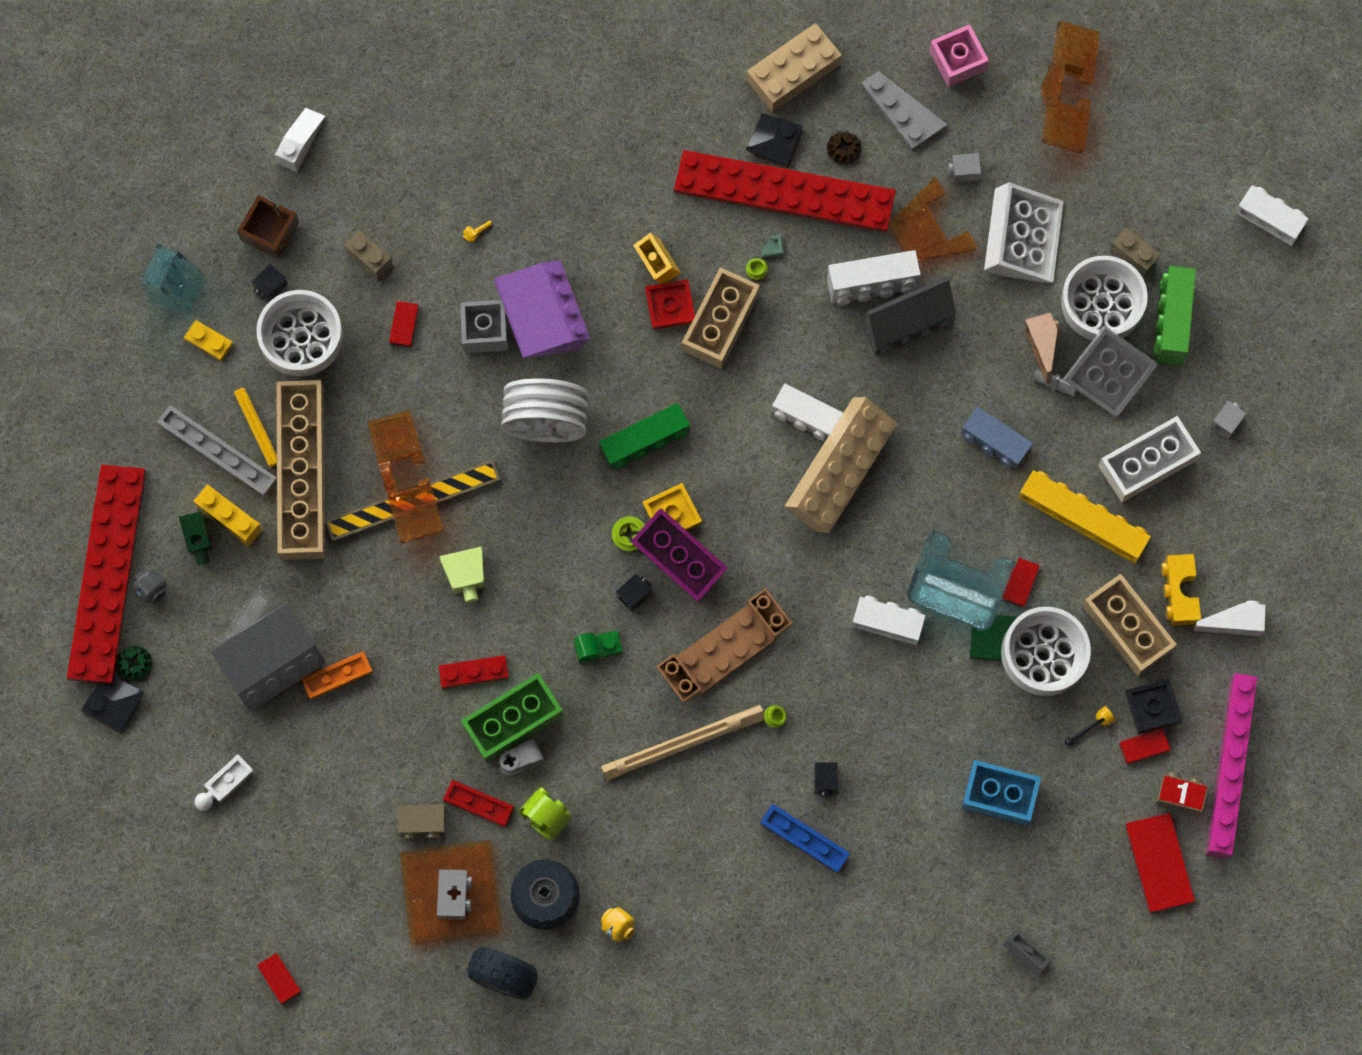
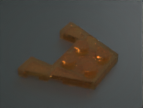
(918, 230)

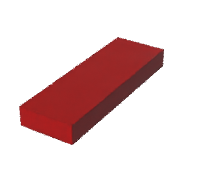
(478, 803)

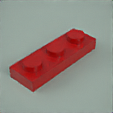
(473, 672)

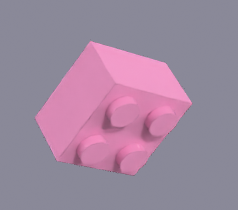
(958, 55)

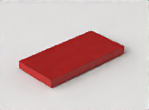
(1159, 863)

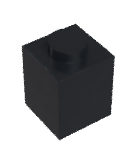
(269, 283)
(634, 592)
(826, 778)

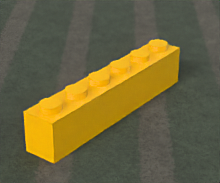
(1084, 517)

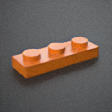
(337, 675)

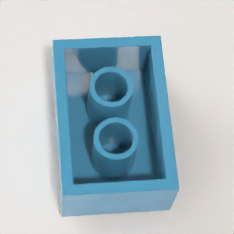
(1001, 792)

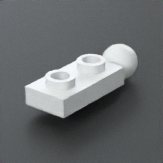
(224, 783)

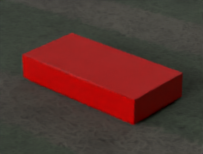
(403, 324)
(1021, 582)
(1144, 746)
(279, 978)

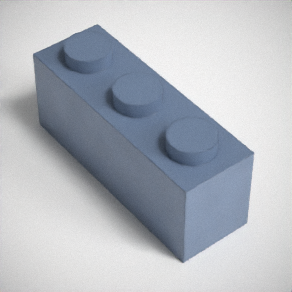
(996, 439)

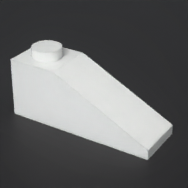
(299, 140)
(1241, 620)

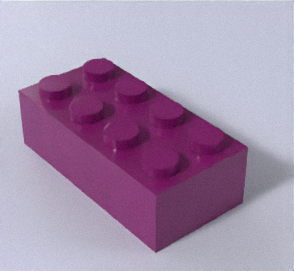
(679, 555)

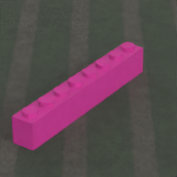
(1231, 766)

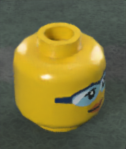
(618, 924)

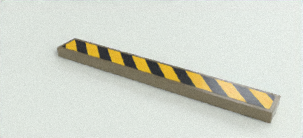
(443, 490)

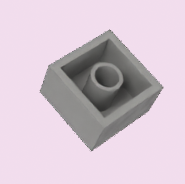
(484, 326)

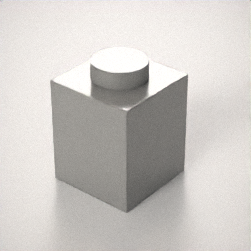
(965, 168)
(1228, 419)

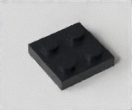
(1153, 706)

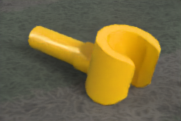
(471, 234)

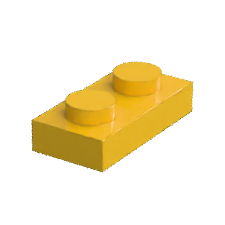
(208, 340)

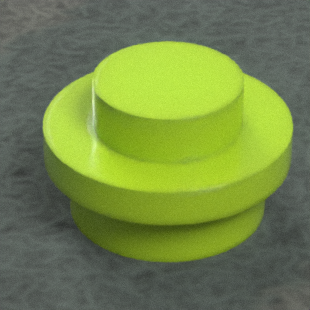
(756, 269)
(775, 716)

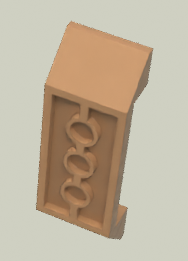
(725, 647)

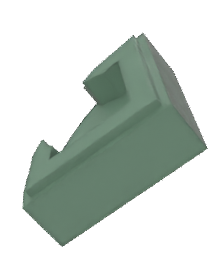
(773, 247)

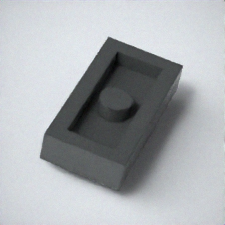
(1026, 952)

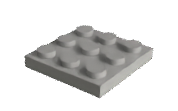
(1110, 371)

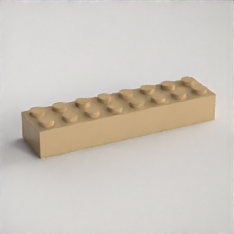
(300, 470)

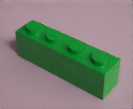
(644, 436)

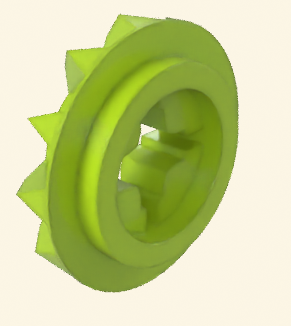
(620, 528)

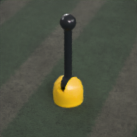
(1103, 717)

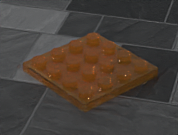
(420, 884)

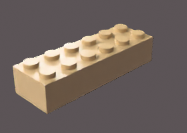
(841, 464)

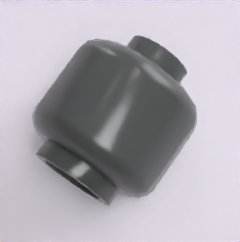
(149, 586)

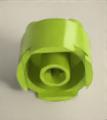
(545, 815)

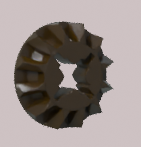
(838, 155)

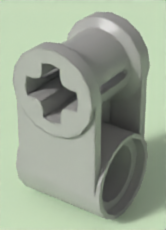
(523, 756)

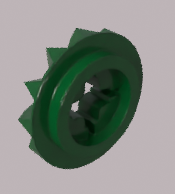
(135, 673)

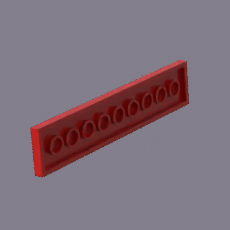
(785, 191)
(106, 574)

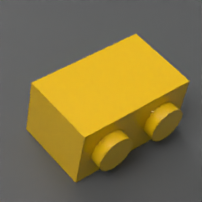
(657, 259)

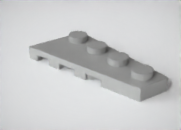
(904, 113)

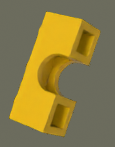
(229, 515)
(1181, 609)

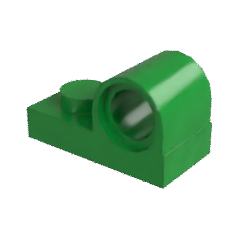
(594, 647)

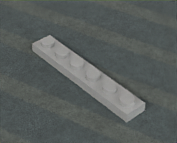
(217, 451)

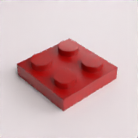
(670, 304)

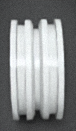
(544, 410)

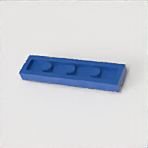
(805, 838)

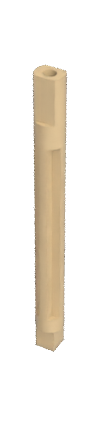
(683, 742)

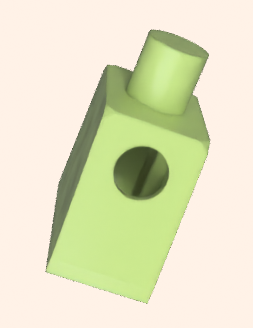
(465, 572)

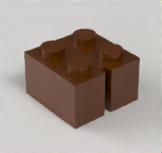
(266, 229)

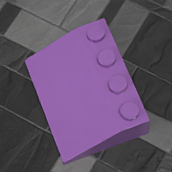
(542, 310)

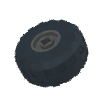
(545, 894)
(502, 973)

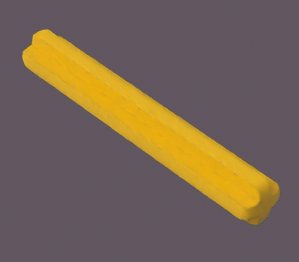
(256, 427)

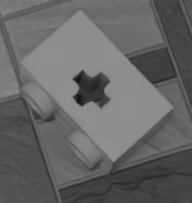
(448, 882)

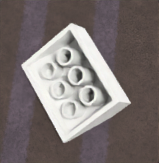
(1023, 234)

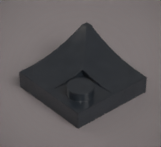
(774, 139)
(113, 704)

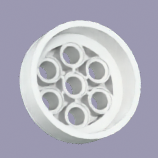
(1102, 272)
(295, 307)
(1065, 632)

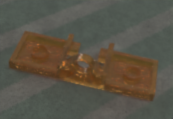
(1076, 57)
(414, 506)

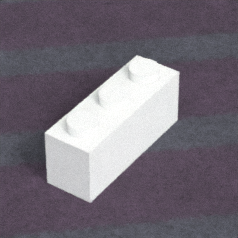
(1272, 215)
(805, 412)
(888, 620)

